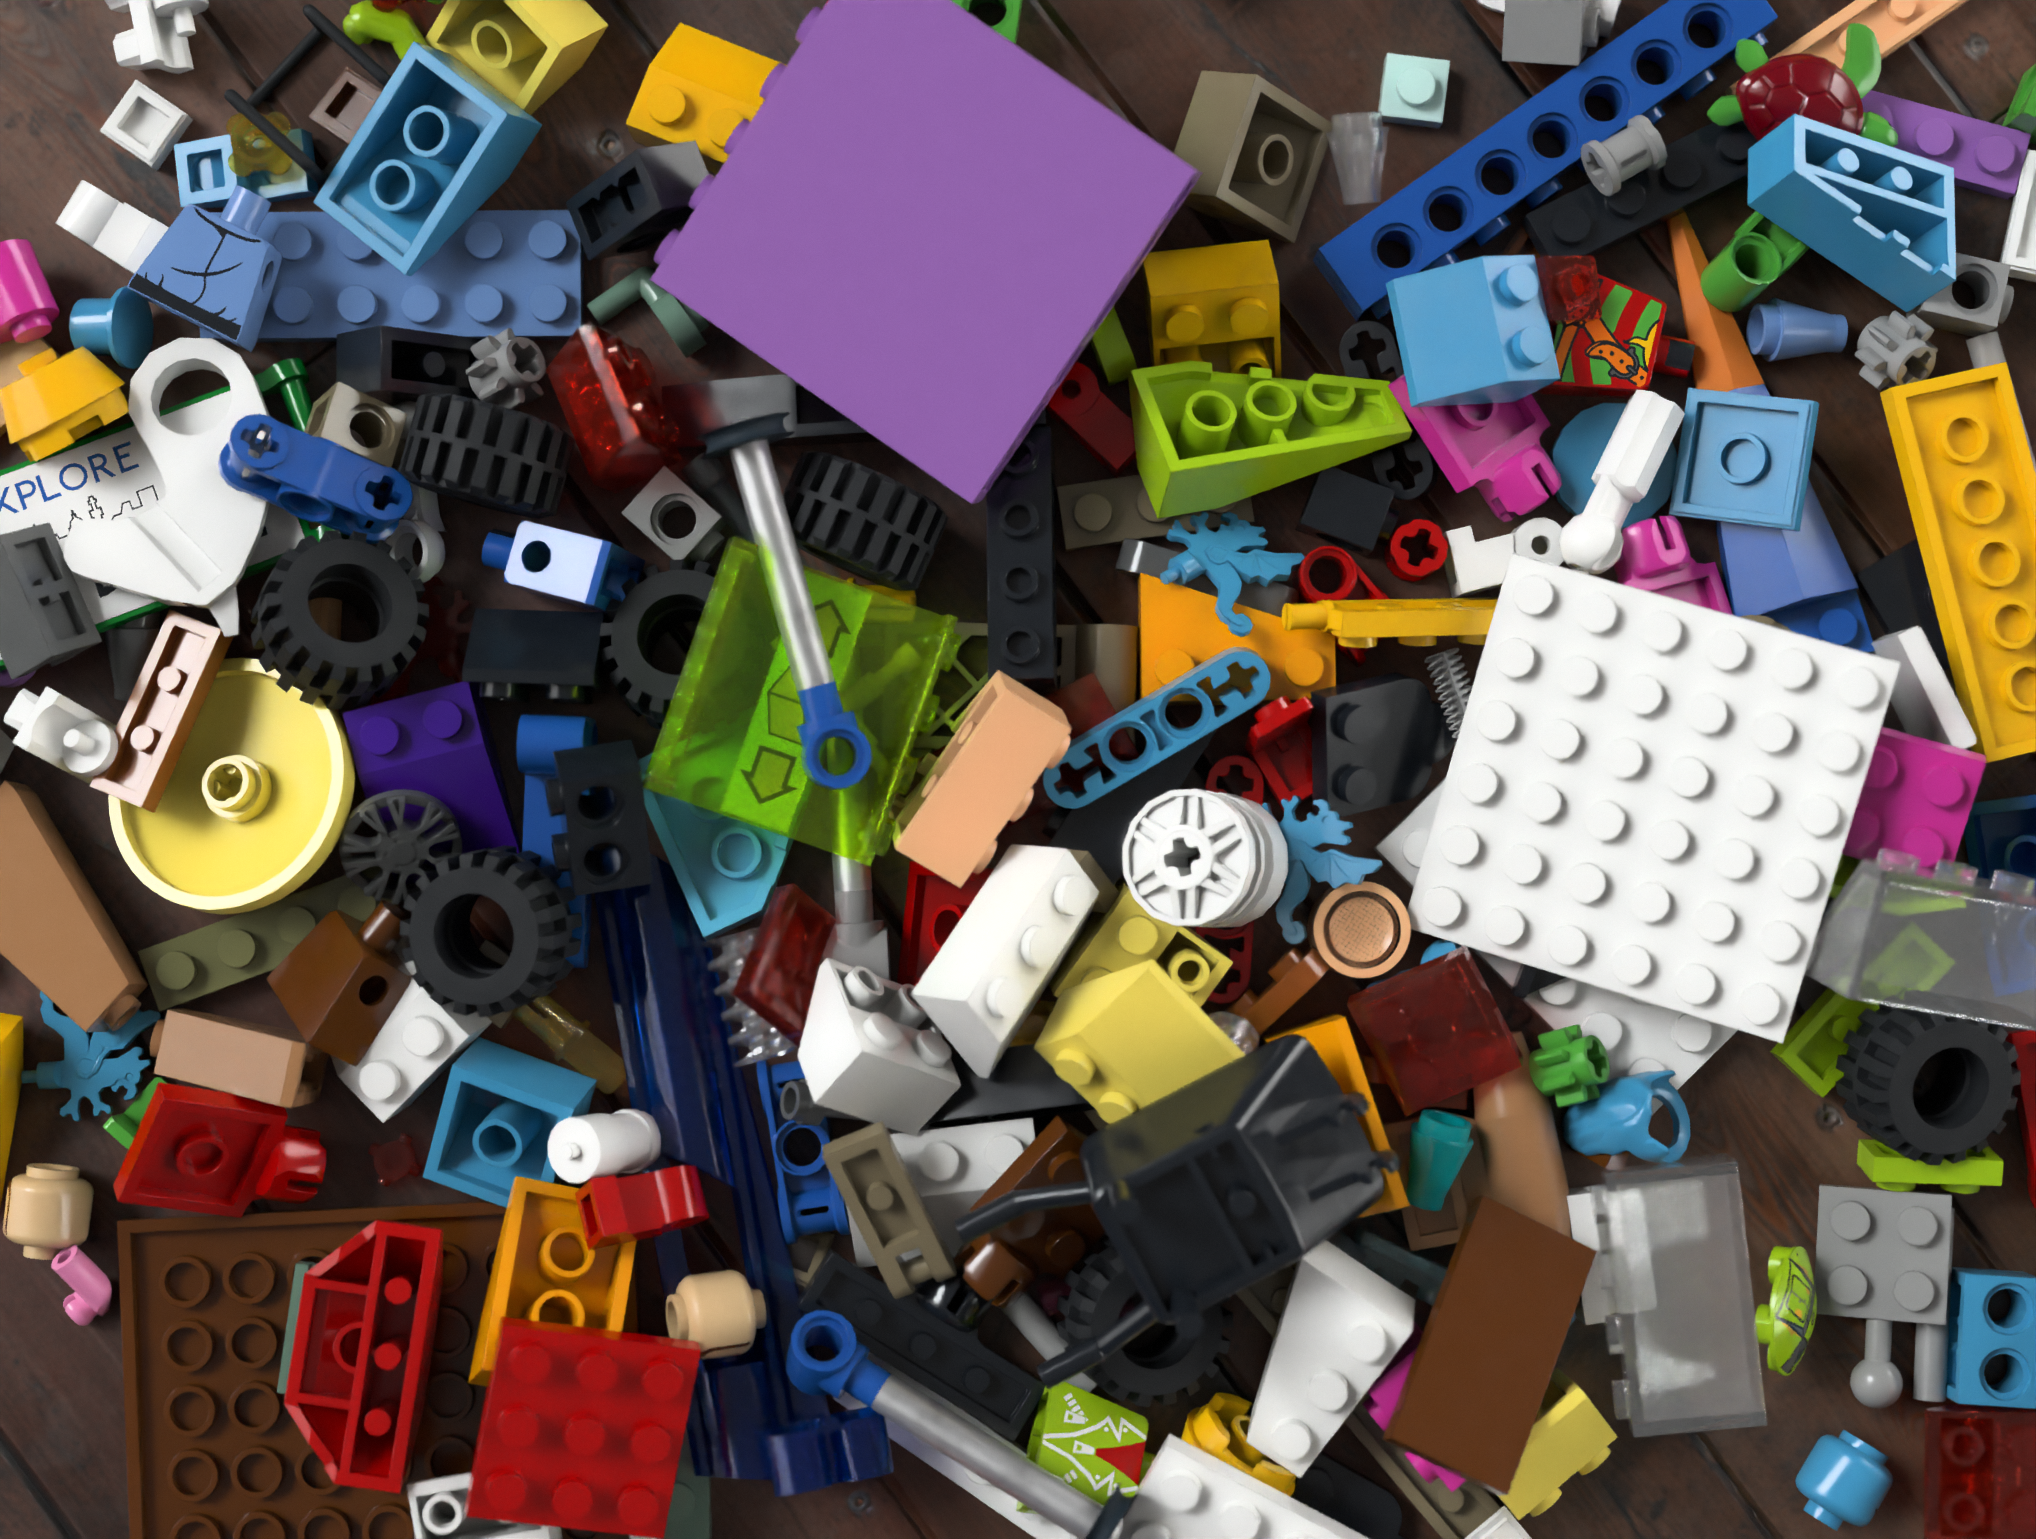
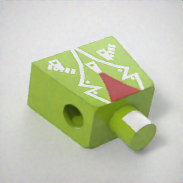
(1088, 1443)

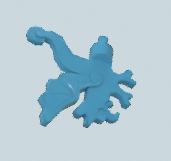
(1221, 560)
(1303, 859)
(85, 1062)

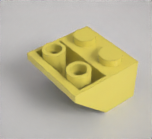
(1133, 936)

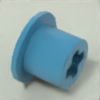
(114, 327)

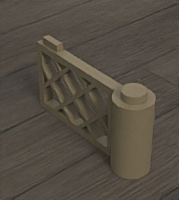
(1086, 648)

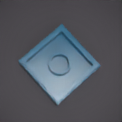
(1744, 459)

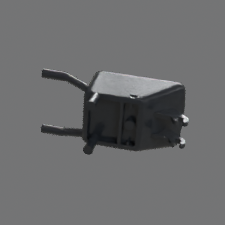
(1213, 1188)

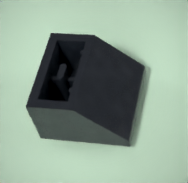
(536, 652)

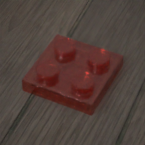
(1435, 1030)

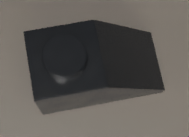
(404, 363)

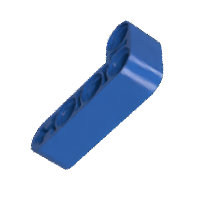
(535, 746)

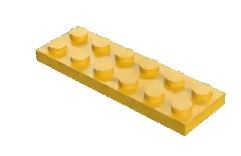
(1976, 532)

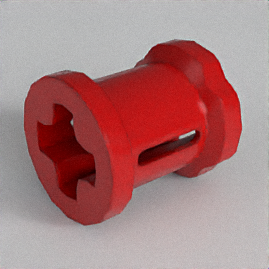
(1433, 543)

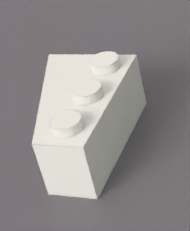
(1327, 1352)

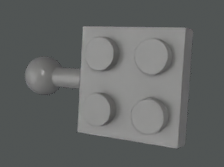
(1884, 1262)

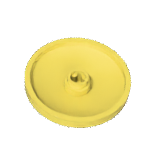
(248, 800)

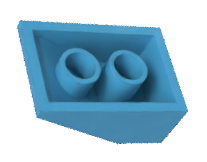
(425, 158)

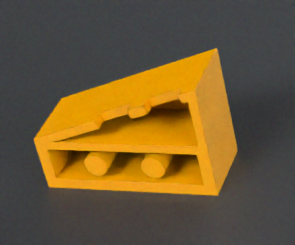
(1183, 631)

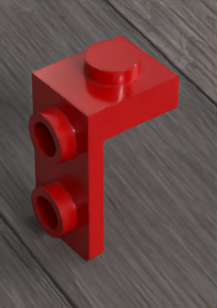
(1283, 747)

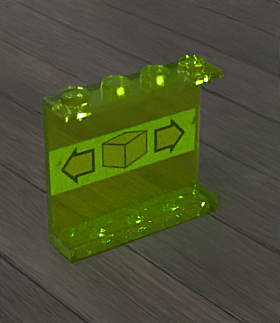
(737, 711)

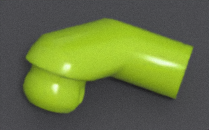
(394, 27)

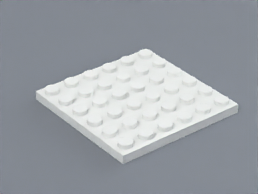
(1650, 795)

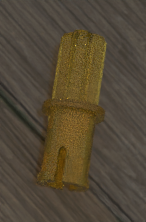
(574, 1043)

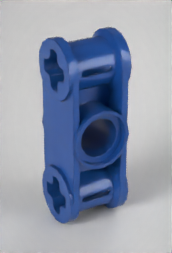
(314, 478)
(799, 1185)

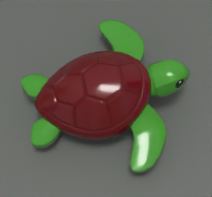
(1807, 87)

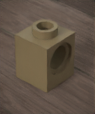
(375, 421)

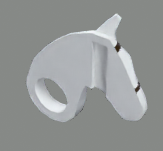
(202, 531)

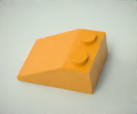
(548, 1272)

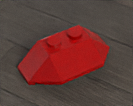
(367, 1352)

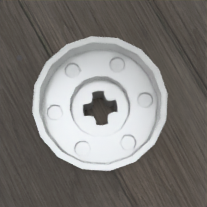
(1238, 866)

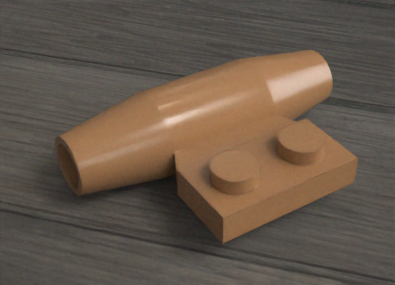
(1511, 1160)

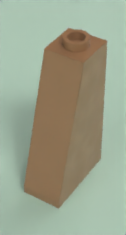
(56, 923)

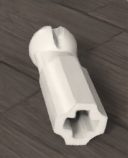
(1622, 477)

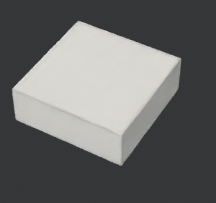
(146, 125)

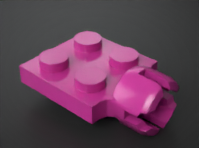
(1489, 449)
(1662, 564)
(1914, 798)

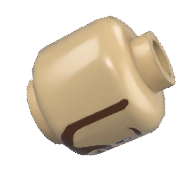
(48, 1209)
(716, 1312)

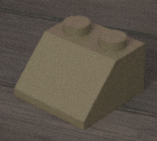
(1253, 152)

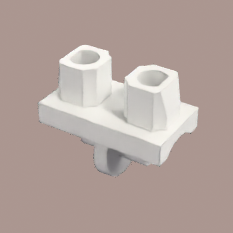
(158, 34)
(63, 733)

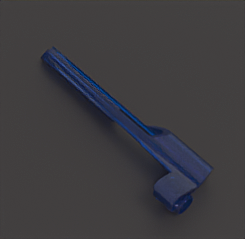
(682, 1072)

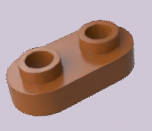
(1292, 979)

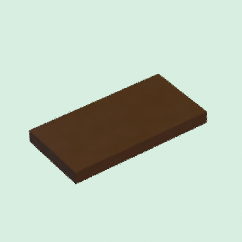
(1490, 1345)

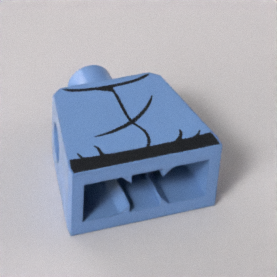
(214, 269)

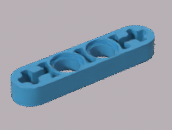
(1160, 735)

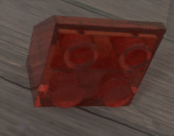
(613, 408)
(1980, 1472)

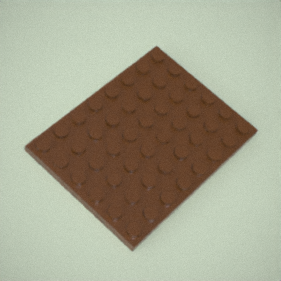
(203, 1364)

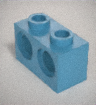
(1978, 1338)

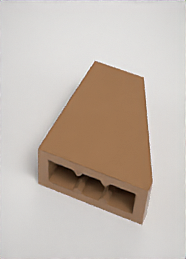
(238, 1057)

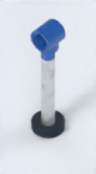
(824, 716)
(942, 1428)

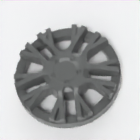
(398, 843)

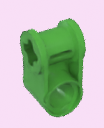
(1749, 263)

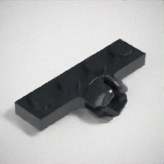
(929, 1339)

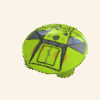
(1792, 1309)

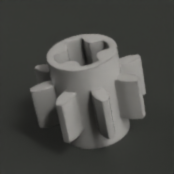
(1896, 350)
(506, 370)

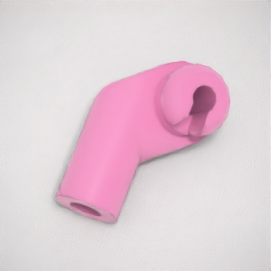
(88, 1281)

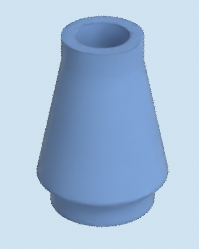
(1792, 330)

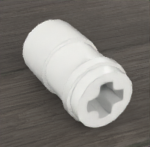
(603, 1145)

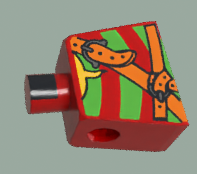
(1619, 349)

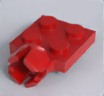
(217, 1154)

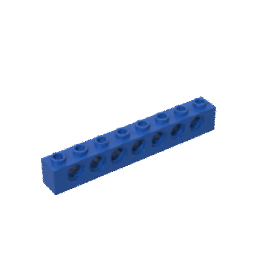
(1351, 257)

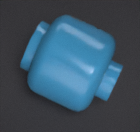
(1843, 1480)

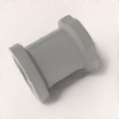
(1623, 155)

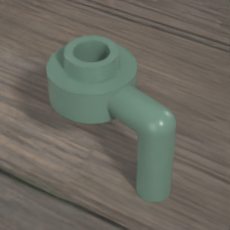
(677, 318)

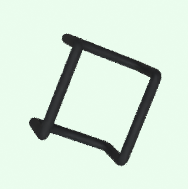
(248, 107)

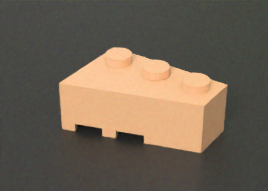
(979, 779)

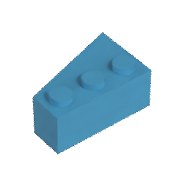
(1859, 206)

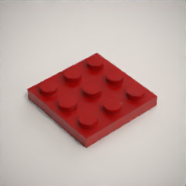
(582, 1428)

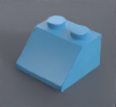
(1473, 332)
(501, 1119)

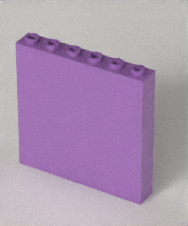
(923, 229)

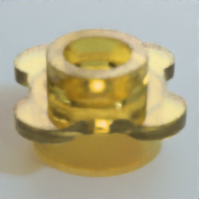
(248, 159)

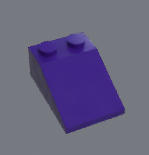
(439, 747)

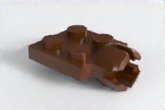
(1037, 1240)

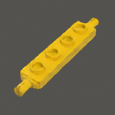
(1411, 620)

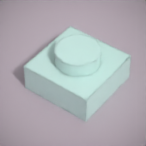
(1413, 90)

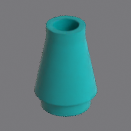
(1435, 1156)

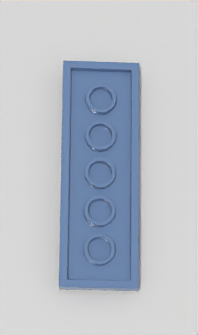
(487, 277)

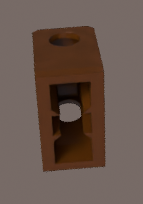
(344, 981)

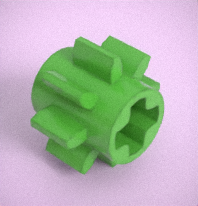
(1569, 1066)

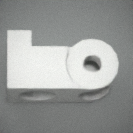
(111, 226)
(1483, 564)

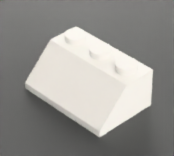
(1006, 951)
(953, 1172)

